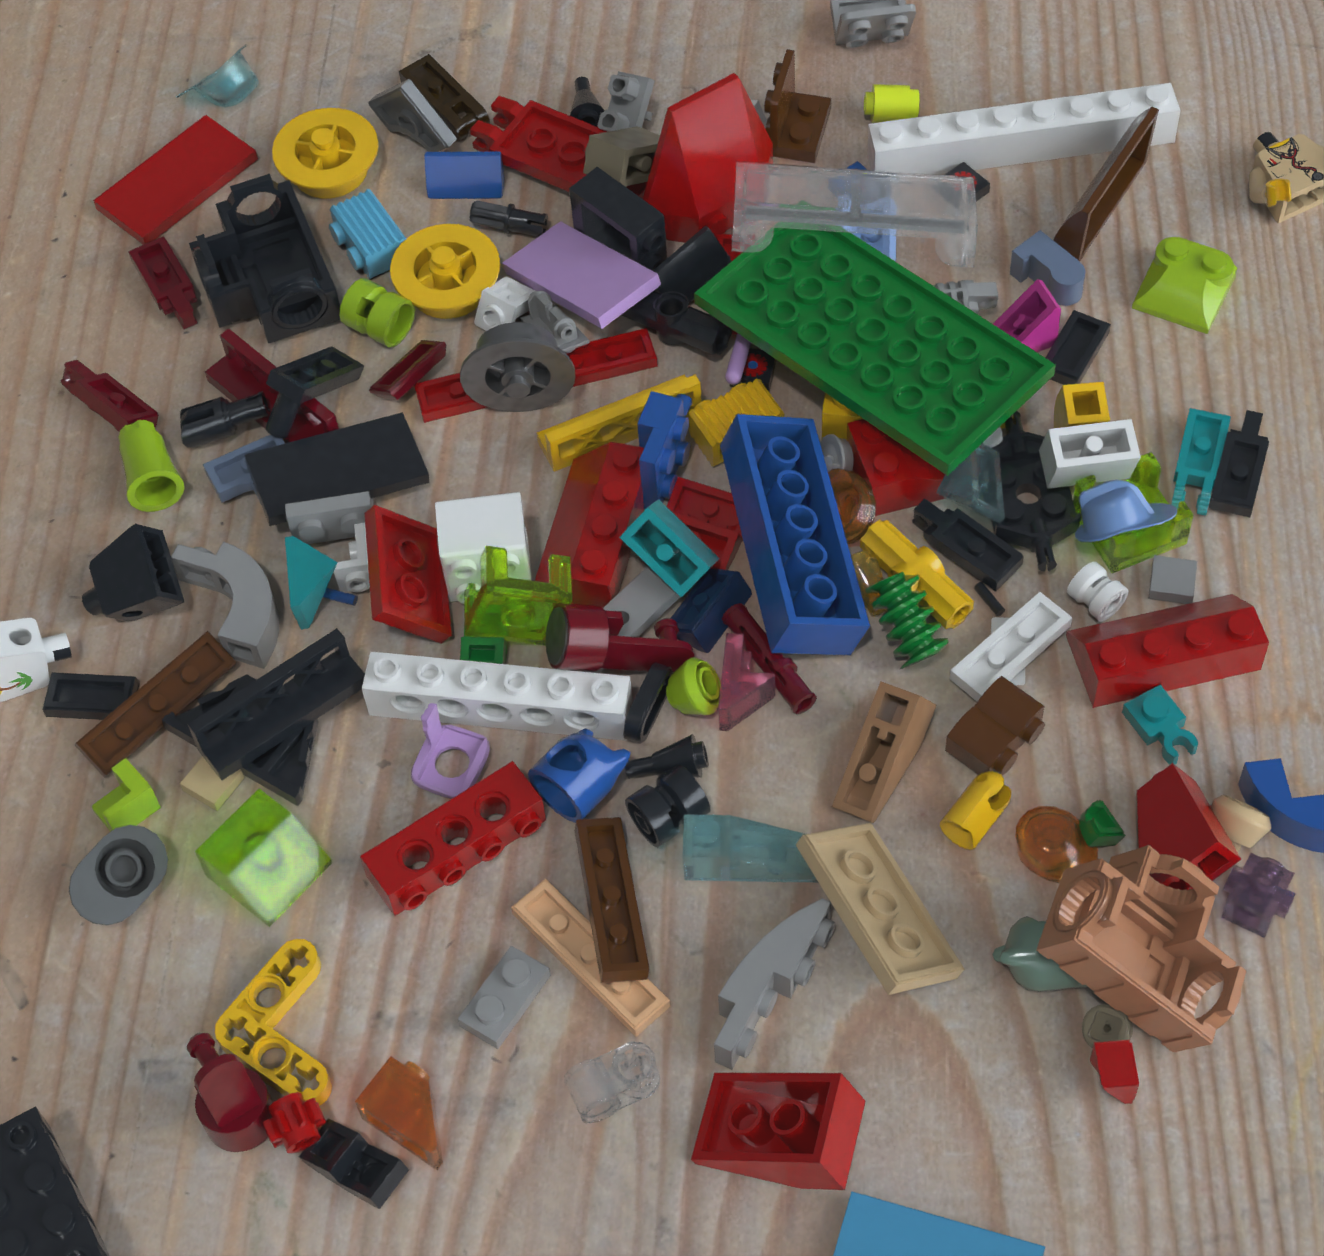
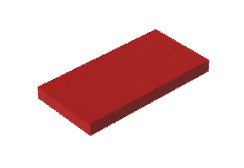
(175, 180)

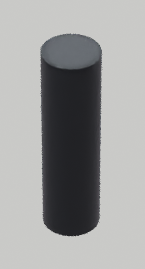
(989, 599)

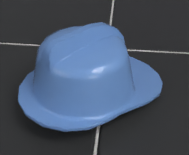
(1116, 509)

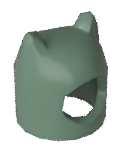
(1028, 965)

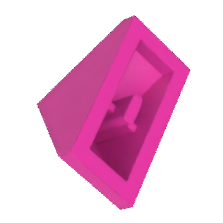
(1033, 318)

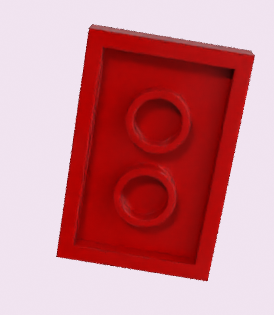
(406, 575)

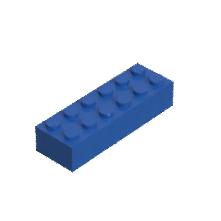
(793, 536)

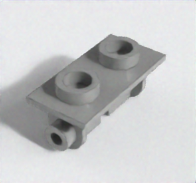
(555, 321)

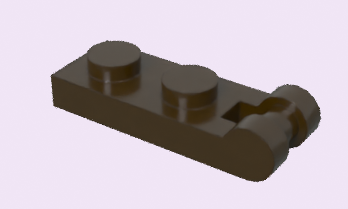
(445, 95)

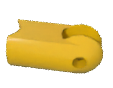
(976, 810)

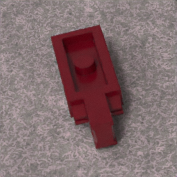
(165, 280)
(106, 396)

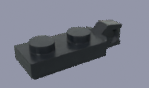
(1240, 468)
(968, 543)

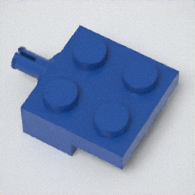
(663, 435)

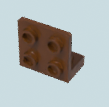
(795, 118)

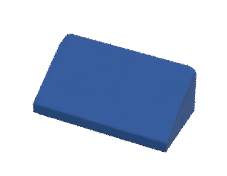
(464, 175)

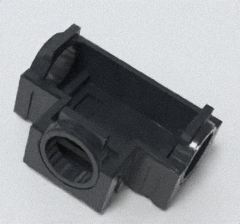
(266, 265)
(39, 1196)

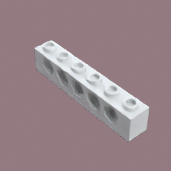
(497, 695)

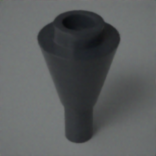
(585, 103)
(683, 752)

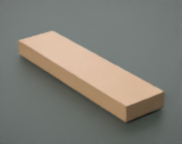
(571, 941)

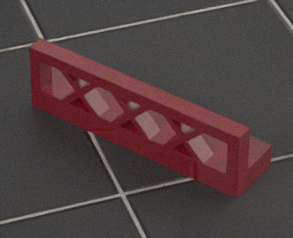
(245, 373)

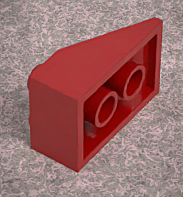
(891, 470)
(781, 1128)

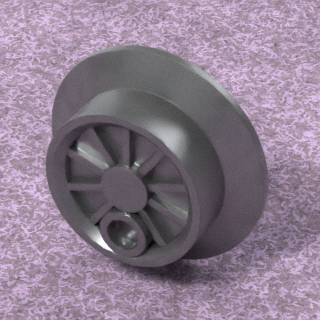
(517, 369)

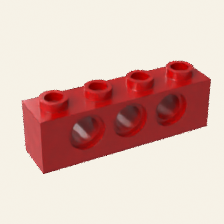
(465, 817)

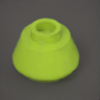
(694, 688)

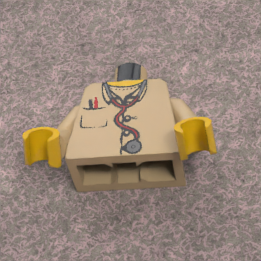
(1287, 175)

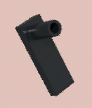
(305, 380)

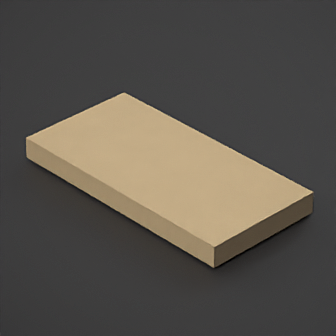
(879, 908)

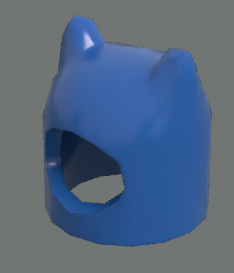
(577, 774)

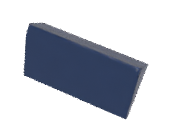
(702, 610)

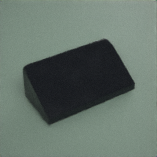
(692, 264)

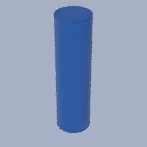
(340, 596)

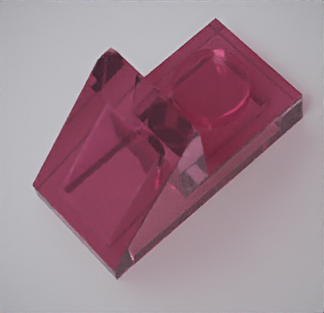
(740, 689)

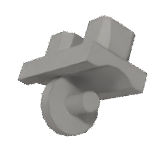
(627, 103)

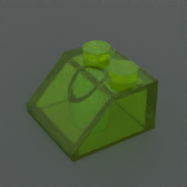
(263, 857)

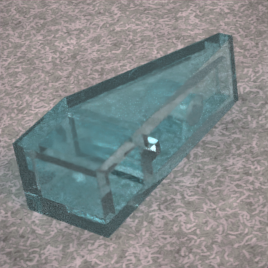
(741, 851)

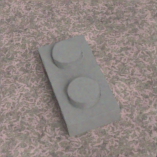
(504, 997)

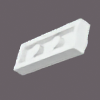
(1011, 646)

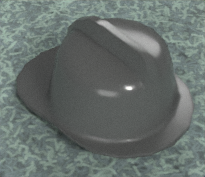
(118, 875)

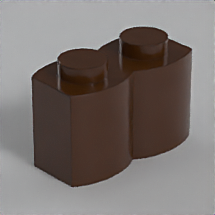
(996, 728)

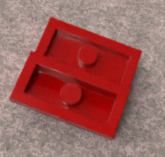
(709, 516)

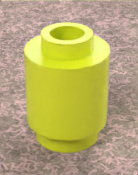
(891, 102)

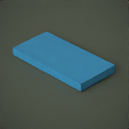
(891, 1229)

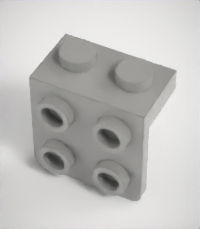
(867, 20)
(327, 517)

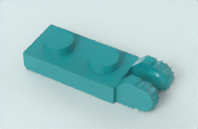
(1200, 455)

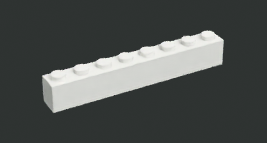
(1019, 131)

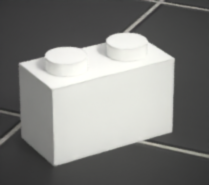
(1094, 449)

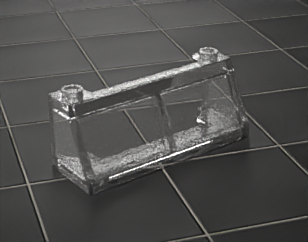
(854, 203)

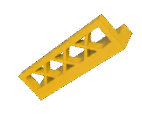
(608, 423)

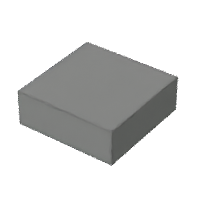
(1172, 579)

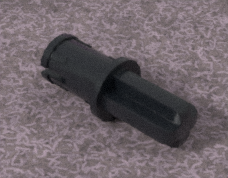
(508, 218)

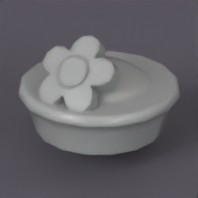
(837, 452)

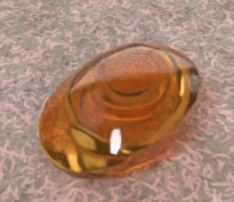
(854, 503)
(1051, 842)

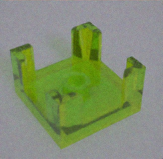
(1141, 544)
(514, 606)

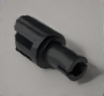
(219, 418)

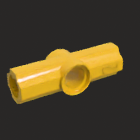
(900, 555)

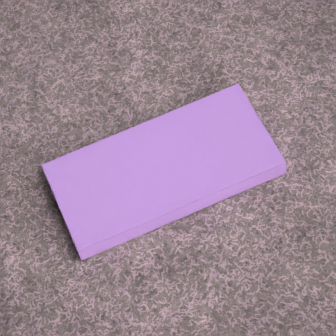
(582, 274)

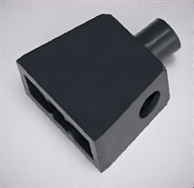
(133, 576)

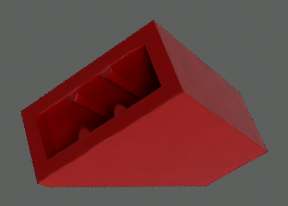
(1181, 823)

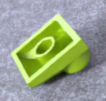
(1186, 283)

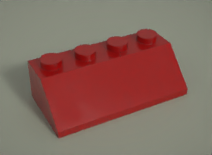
(593, 512)
(1168, 648)

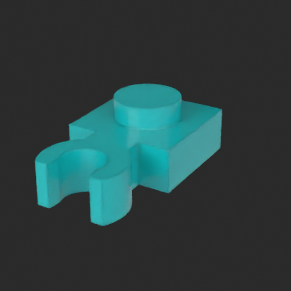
(1160, 719)

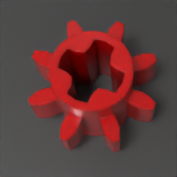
(294, 1122)

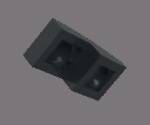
(354, 1164)

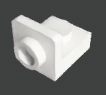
(502, 303)
(354, 573)

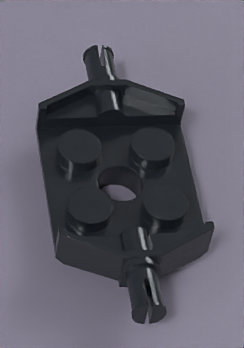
(1039, 523)

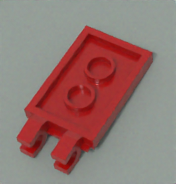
(536, 141)

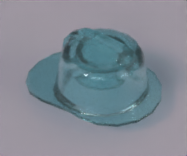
(229, 83)

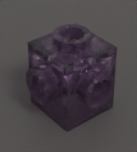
(1258, 894)

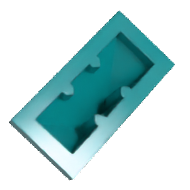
(307, 579)

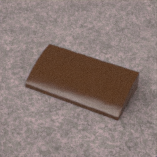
(1108, 186)

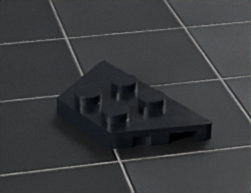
(280, 768)

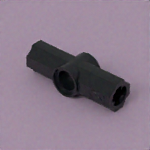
(679, 322)

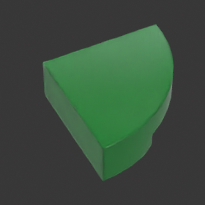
(1100, 826)

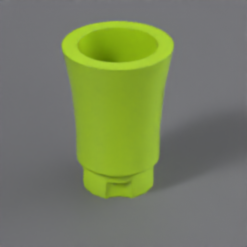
(148, 469)

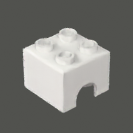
(472, 524)

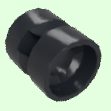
(662, 809)

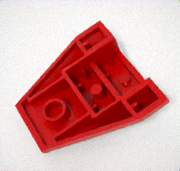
(698, 157)

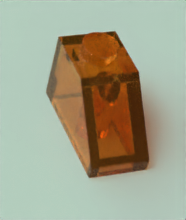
(403, 1109)

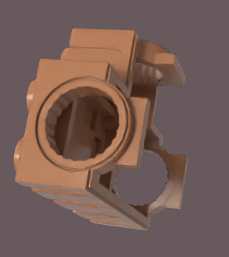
(1143, 944)

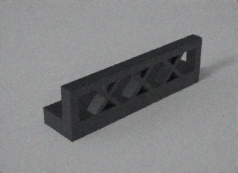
(279, 708)

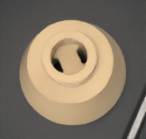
(1241, 821)

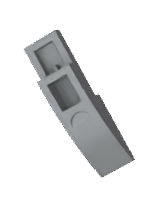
(770, 968)

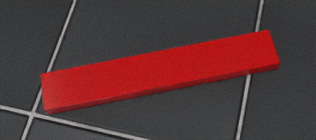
(592, 363)

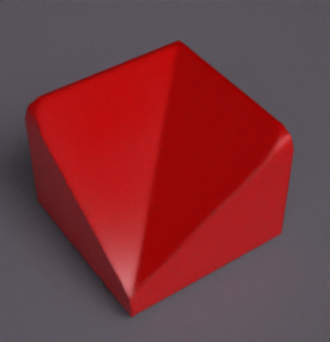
(1116, 1068)

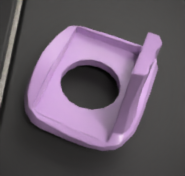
(443, 738)

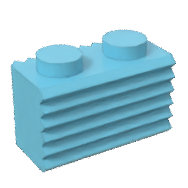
(366, 232)

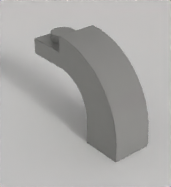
(253, 620)

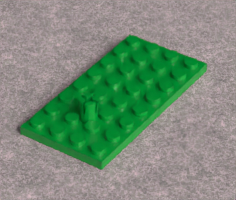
(878, 340)

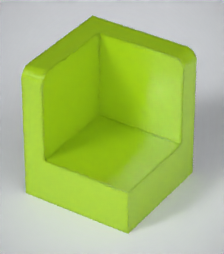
(128, 802)

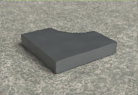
(408, 112)

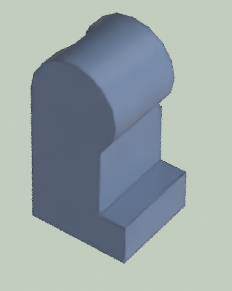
(1046, 260)

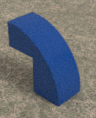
(1291, 819)

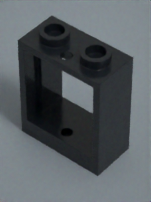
(618, 218)

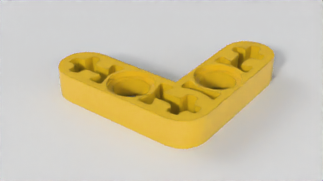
(260, 1022)

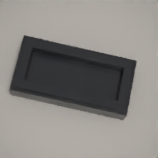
(1077, 347)
(86, 695)

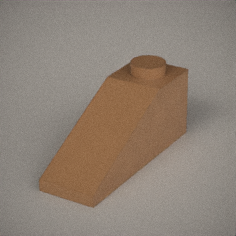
(883, 750)

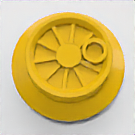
(325, 151)
(445, 269)

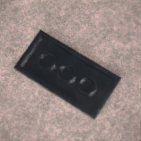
(354, 459)

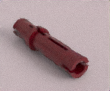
(785, 670)

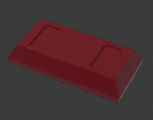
(409, 370)

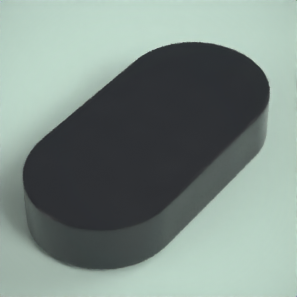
(647, 703)

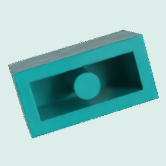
(669, 547)

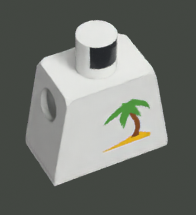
(26, 657)

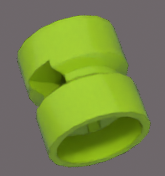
(378, 313)

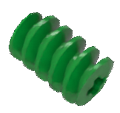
(907, 618)

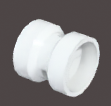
(1097, 591)

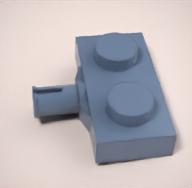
(229, 472)

